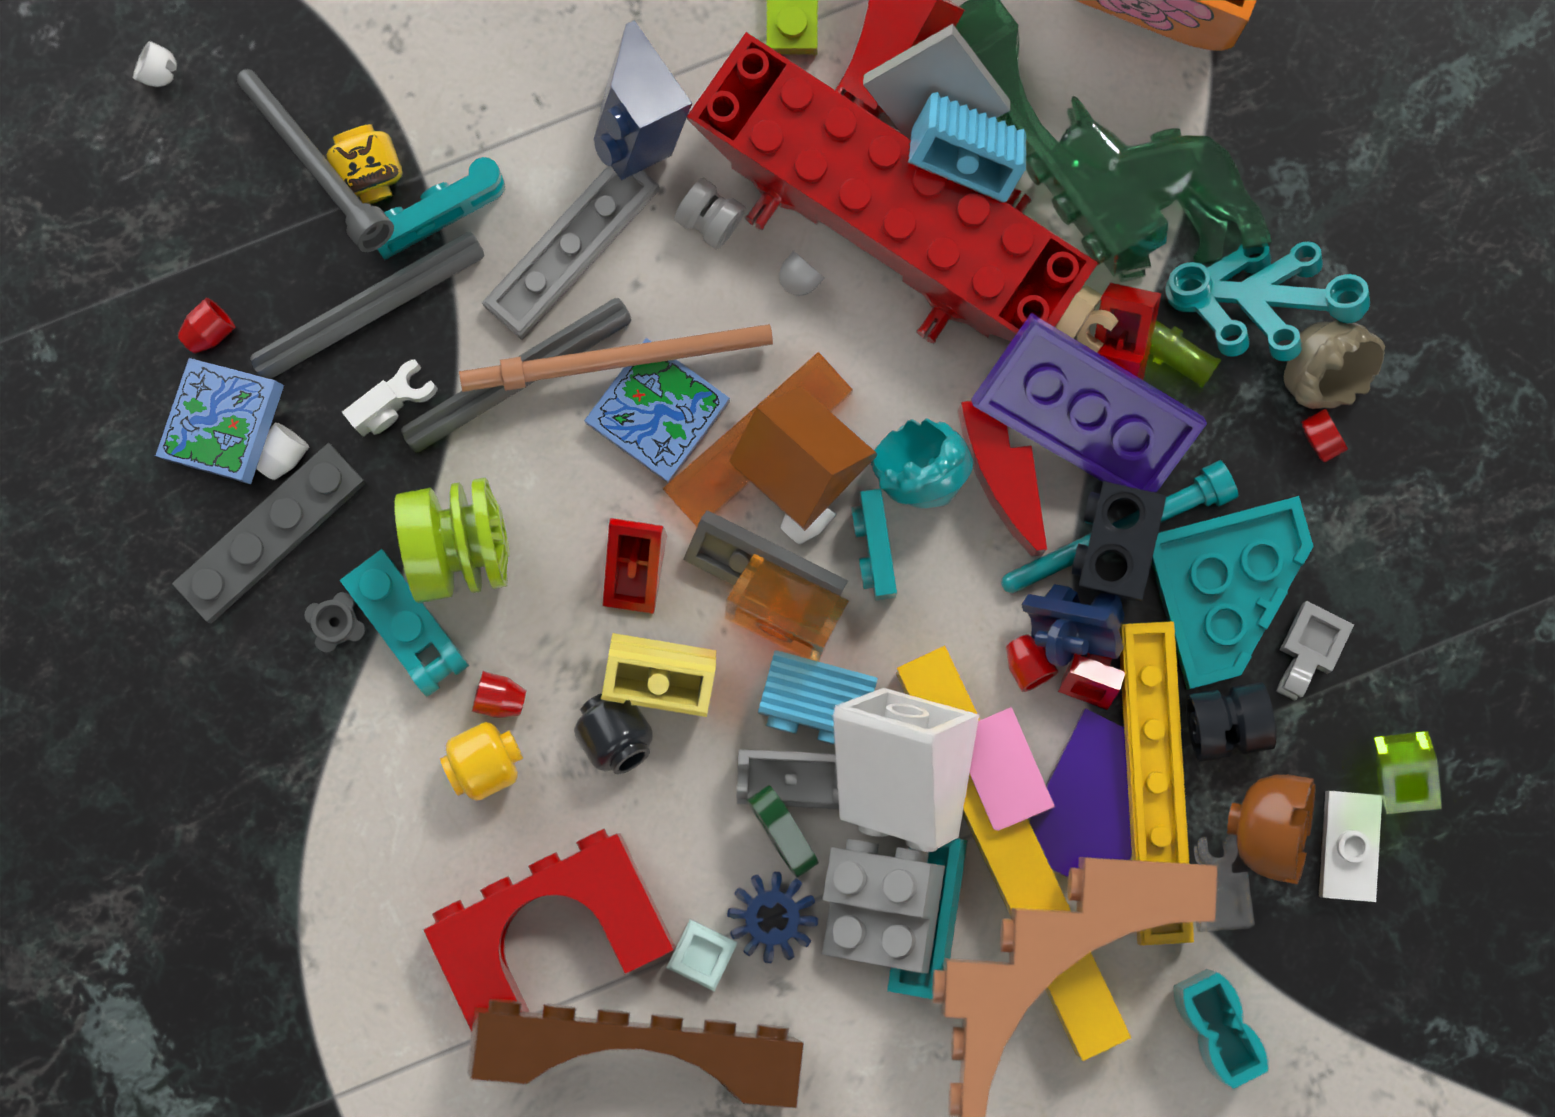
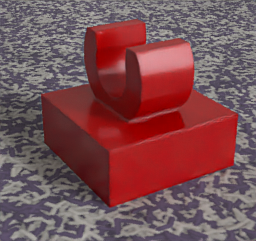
(1092, 680)

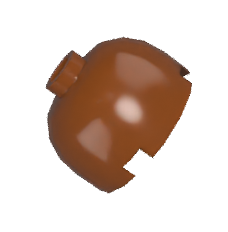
(1274, 826)

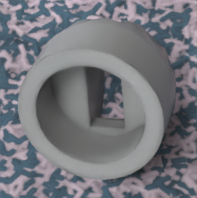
(798, 276)

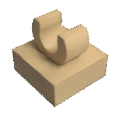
(1080, 316)

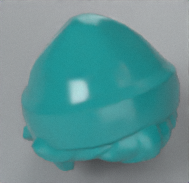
(922, 464)

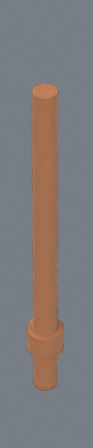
(514, 372)

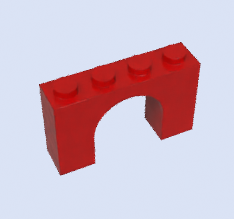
(600, 876)

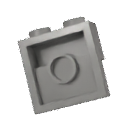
(882, 906)

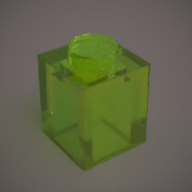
(1407, 772)

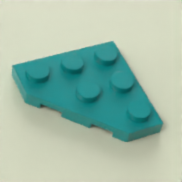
(1227, 583)

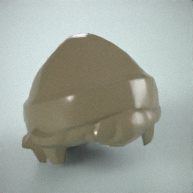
(1334, 364)

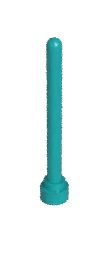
(1210, 487)

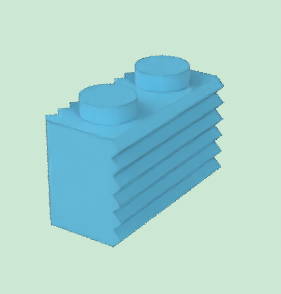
(968, 147)
(807, 693)

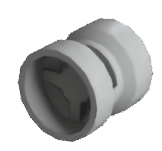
(709, 213)

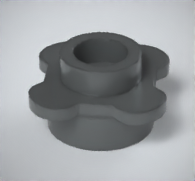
(321, 614)

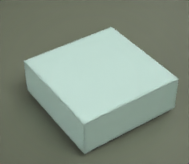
(702, 955)

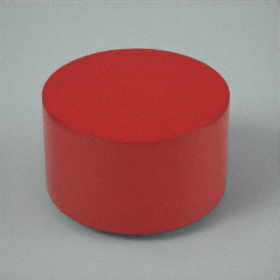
(1323, 436)

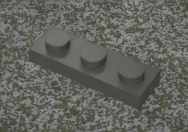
(727, 549)

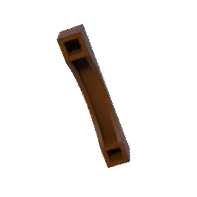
(524, 1045)

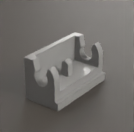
(795, 776)

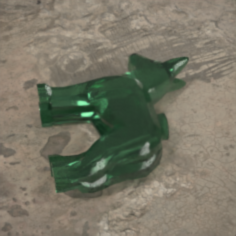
(1173, 169)

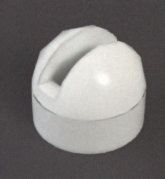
(155, 66)

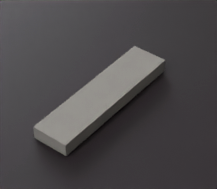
(568, 249)

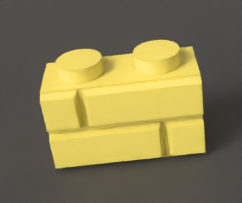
(659, 675)

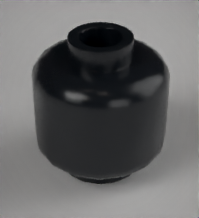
(613, 734)

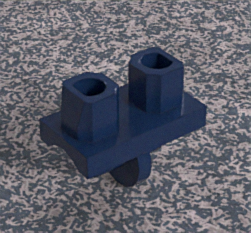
(1073, 627)

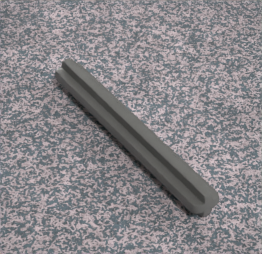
(367, 306)
(470, 404)

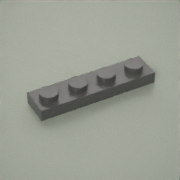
(269, 533)

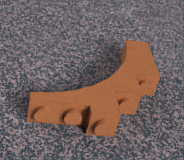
(994, 995)

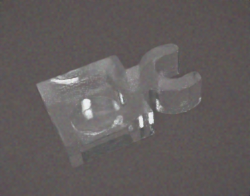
(1232, 891)

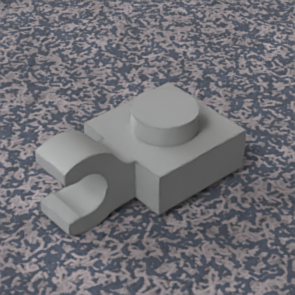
(1315, 643)

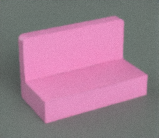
(1007, 772)

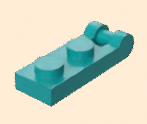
(444, 205)
(402, 622)

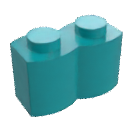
(1224, 1041)

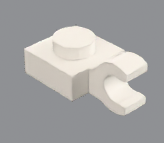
(378, 407)

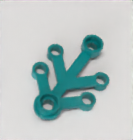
(1262, 291)

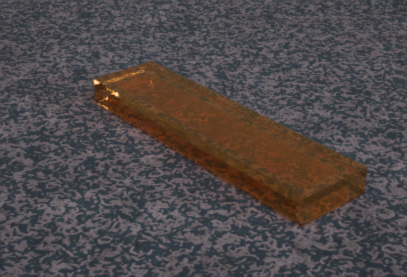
(712, 479)

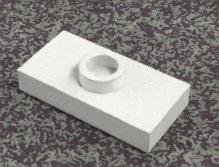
(1350, 846)

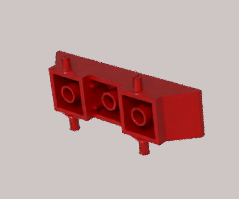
(852, 173)

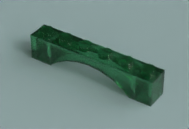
(1108, 210)

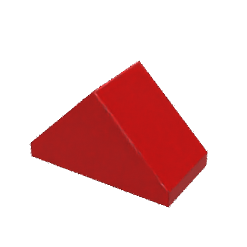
(633, 565)

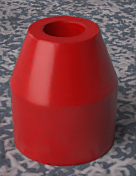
(205, 327)
(1029, 663)
(498, 696)

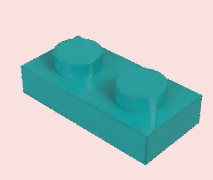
(870, 522)

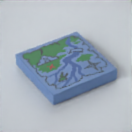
(658, 414)
(220, 420)

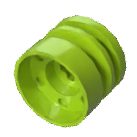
(451, 540)

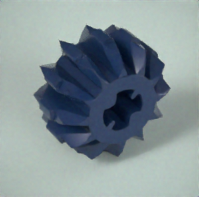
(775, 935)

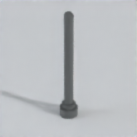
(365, 223)

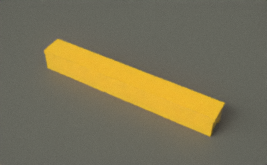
(1024, 876)

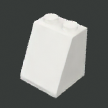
(903, 766)

